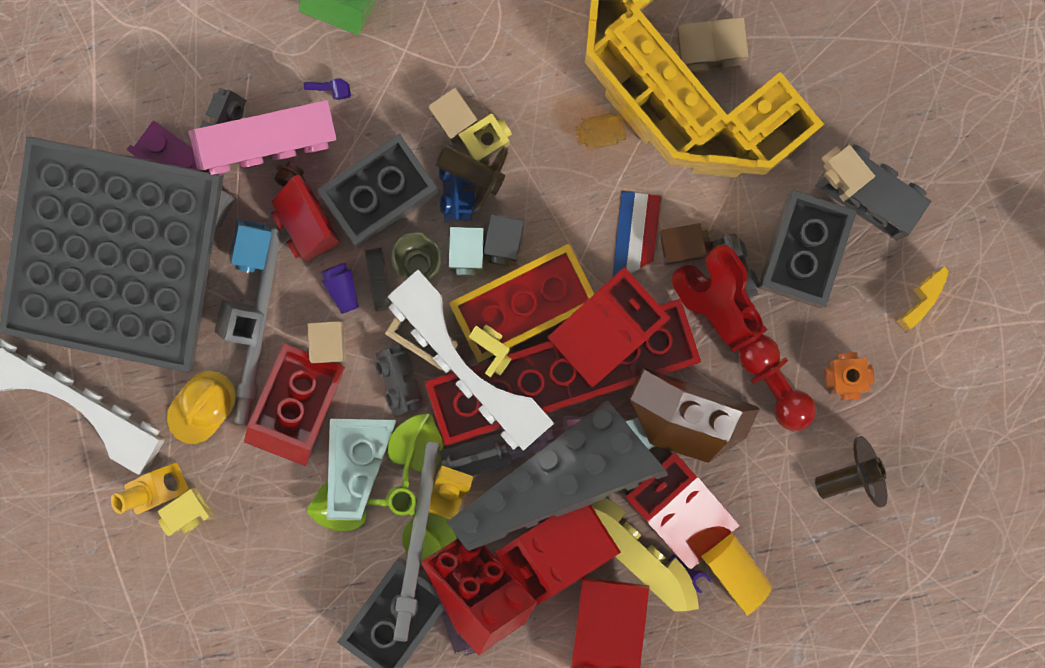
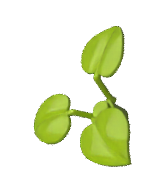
(406, 448)

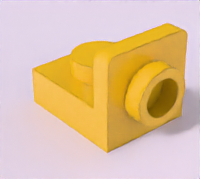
(448, 491)

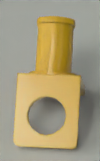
(149, 491)

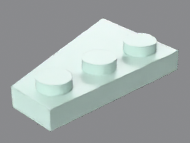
(354, 462)

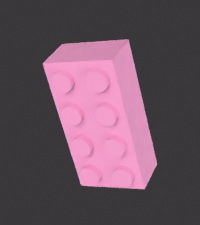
(263, 135)

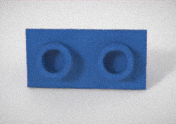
(454, 201)

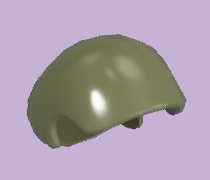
(413, 253)

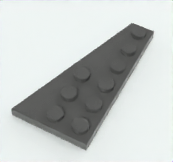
(568, 474)

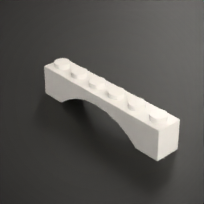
(423, 308)
(124, 439)

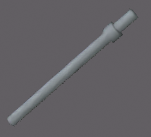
(246, 390)
(406, 604)

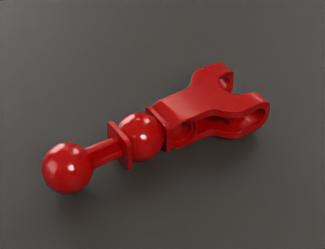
(742, 328)

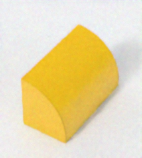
(738, 573)

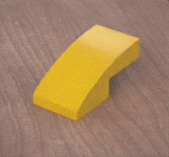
(928, 292)

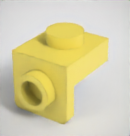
(489, 340)

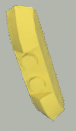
(668, 582)

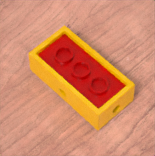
(525, 300)

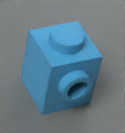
(250, 245)

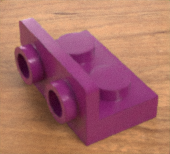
(164, 147)

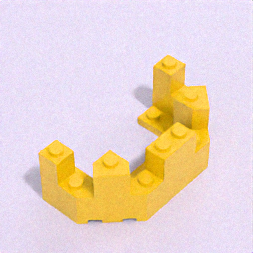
(676, 111)

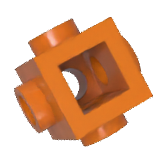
(836, 377)

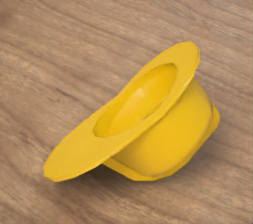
(201, 407)

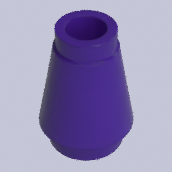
(341, 287)

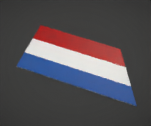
(636, 231)

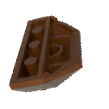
(689, 416)

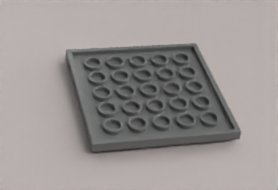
(110, 254)

